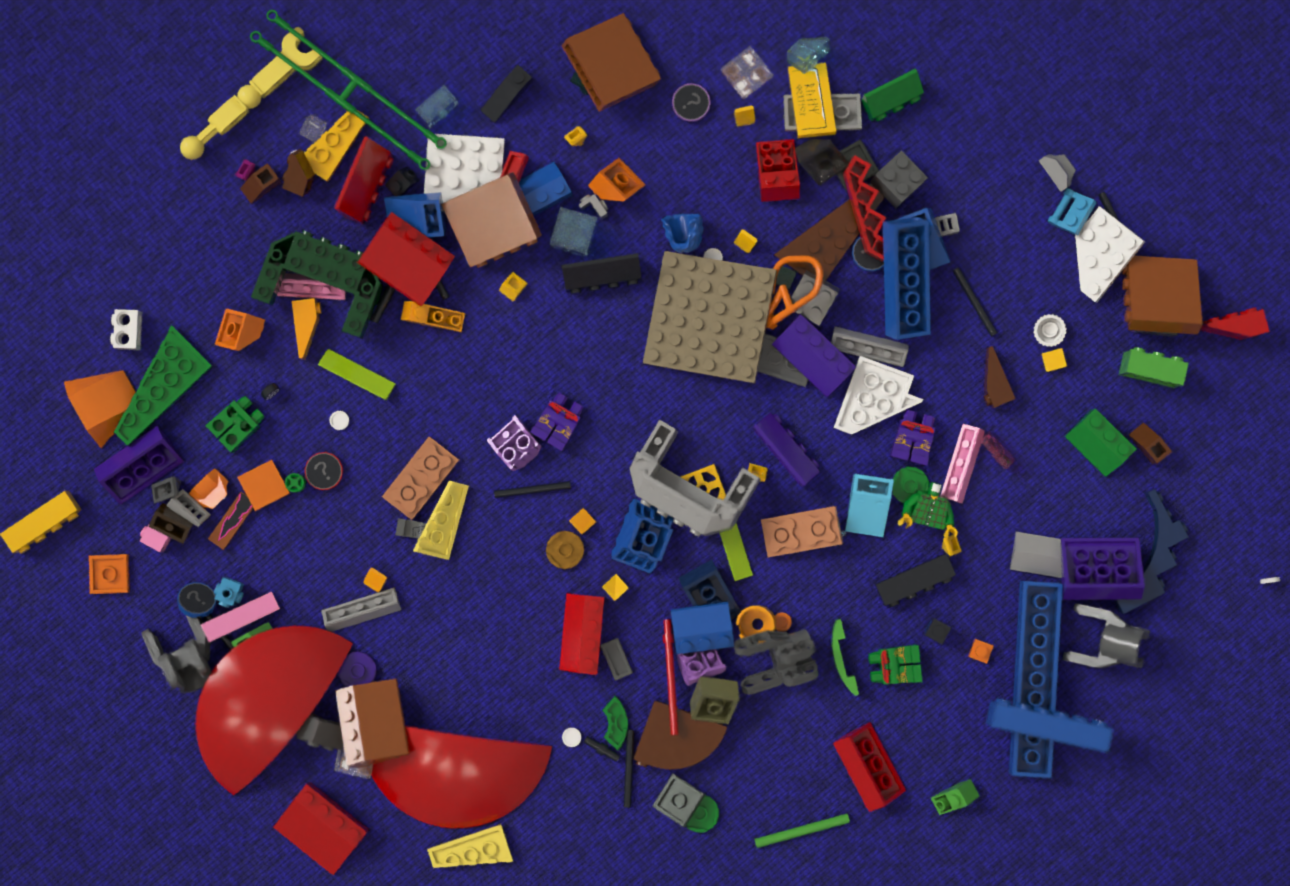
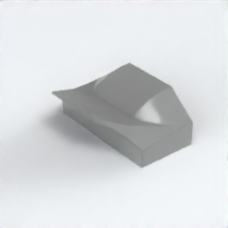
(1058, 169)

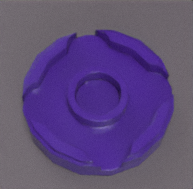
(357, 669)

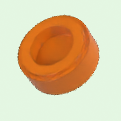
(783, 622)

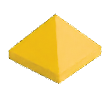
(576, 136)
(758, 470)
(951, 546)

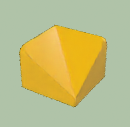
(615, 587)

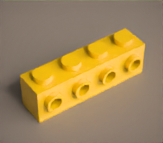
(40, 522)

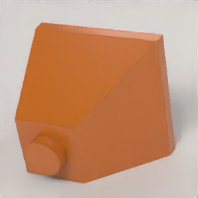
(616, 182)
(238, 330)

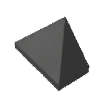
(165, 489)

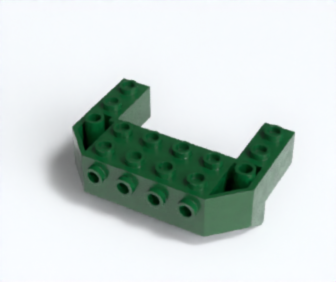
(325, 264)

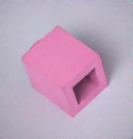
(154, 539)

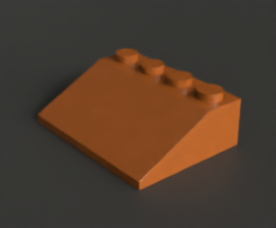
(372, 723)

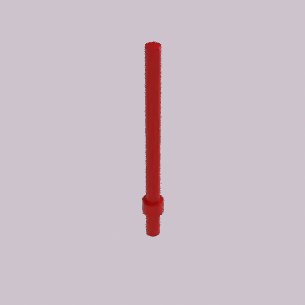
(668, 640)

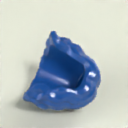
(683, 231)

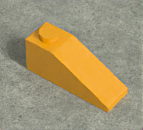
(306, 319)

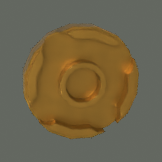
(565, 549)

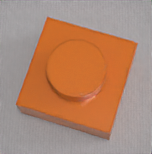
(980, 651)

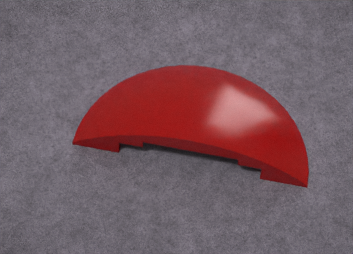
(262, 698)
(460, 777)

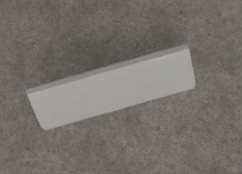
(870, 346)
(361, 610)

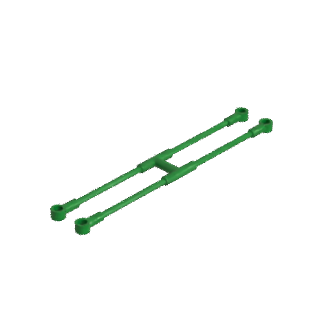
(341, 99)

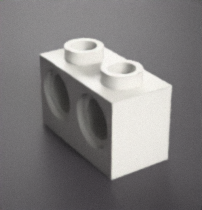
(133, 329)

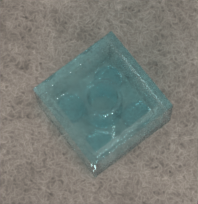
(573, 231)

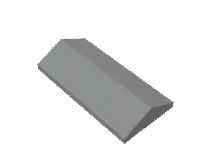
(845, 109)
(1036, 554)

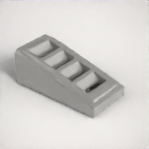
(955, 227)
(183, 499)

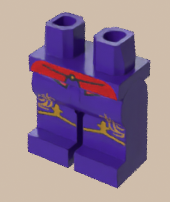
(558, 416)
(918, 434)

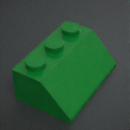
(893, 96)
(1100, 442)

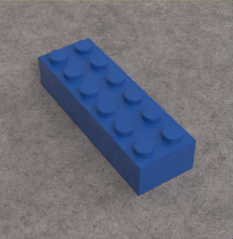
(906, 278)
(1049, 726)

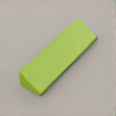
(357, 374)
(736, 553)

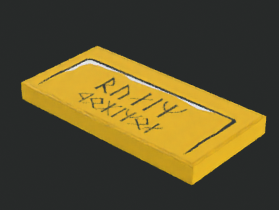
(812, 102)

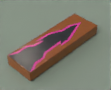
(231, 521)

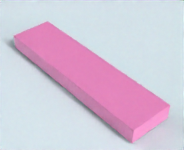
(240, 617)

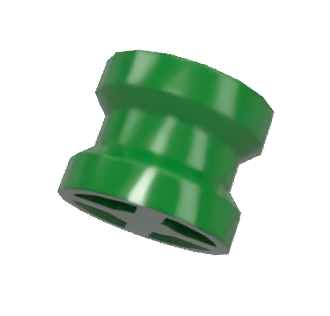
(292, 480)

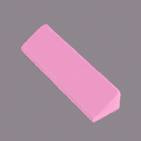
(301, 286)
(962, 463)

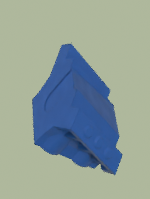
(642, 537)

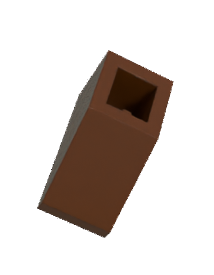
(299, 174)
(260, 183)
(1150, 443)

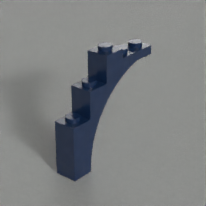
(1160, 558)

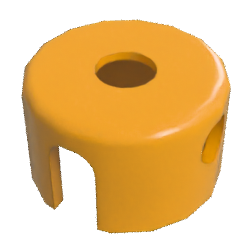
(748, 615)

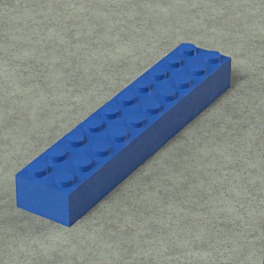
(1036, 672)

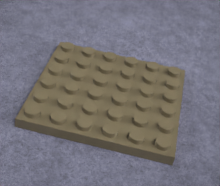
(709, 317)

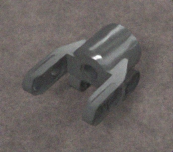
(1117, 644)
(788, 655)
(187, 666)

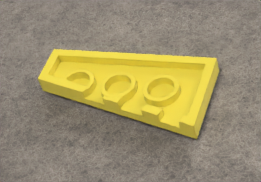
(442, 526)
(473, 849)

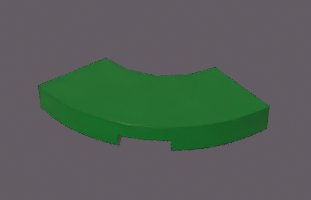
(617, 722)

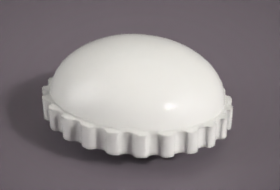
(1050, 330)

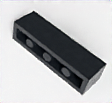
(914, 580)

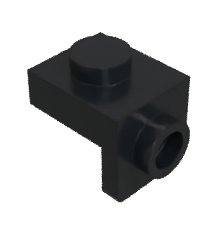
(401, 181)

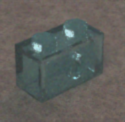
(437, 106)

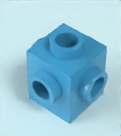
(235, 592)

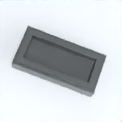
(616, 659)

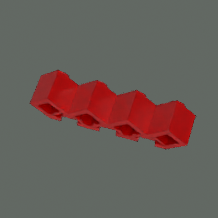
(861, 199)

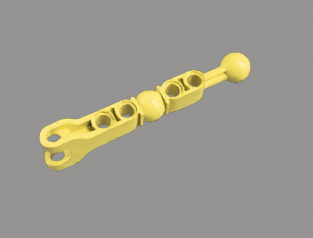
(250, 95)

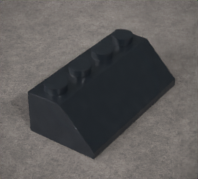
(601, 273)

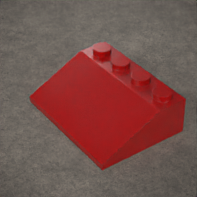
(364, 181)
(406, 259)
(321, 828)

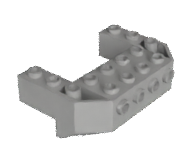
(679, 497)

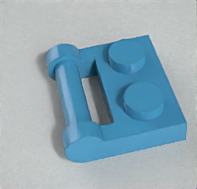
(1077, 213)

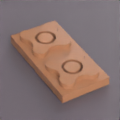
(420, 478)
(802, 531)

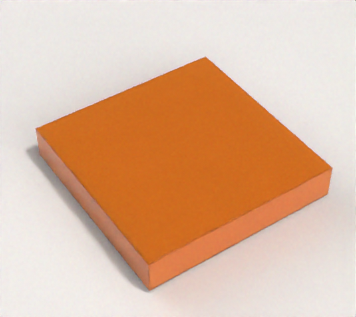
(263, 485)
(109, 574)

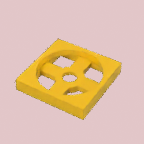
(710, 485)

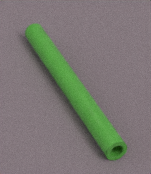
(802, 830)

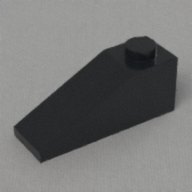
(507, 93)

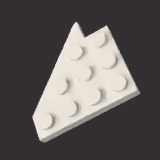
(1103, 252)
(874, 395)

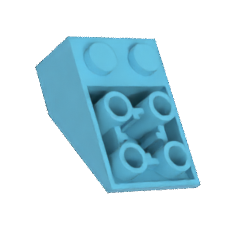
(868, 505)

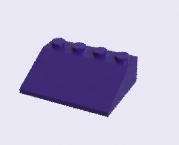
(1101, 568)

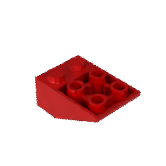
(777, 170)
(1242, 326)

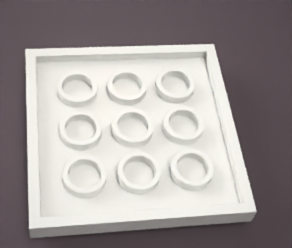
(463, 164)

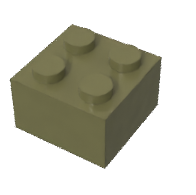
(714, 700)

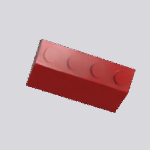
(581, 633)
(869, 767)

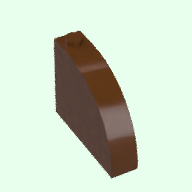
(693, 744)

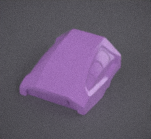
(515, 444)
(699, 664)

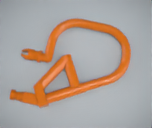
(783, 291)

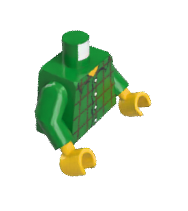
(929, 510)

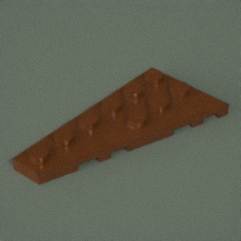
(826, 239)

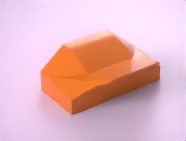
(210, 489)

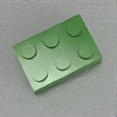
(1153, 367)

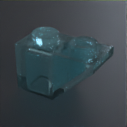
(807, 53)

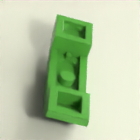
(837, 634)

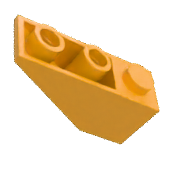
(432, 316)

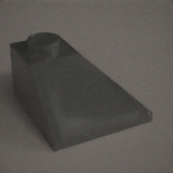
(821, 159)

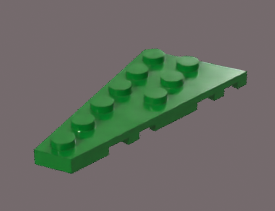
(165, 381)

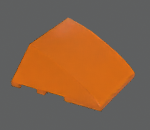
(100, 402)

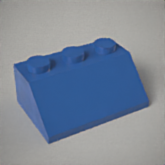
(544, 188)
(702, 628)

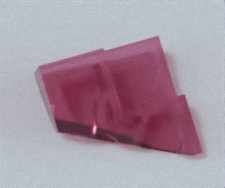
(998, 451)

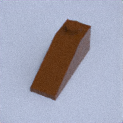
(996, 385)

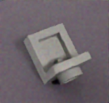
(599, 206)

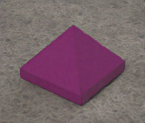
(246, 170)

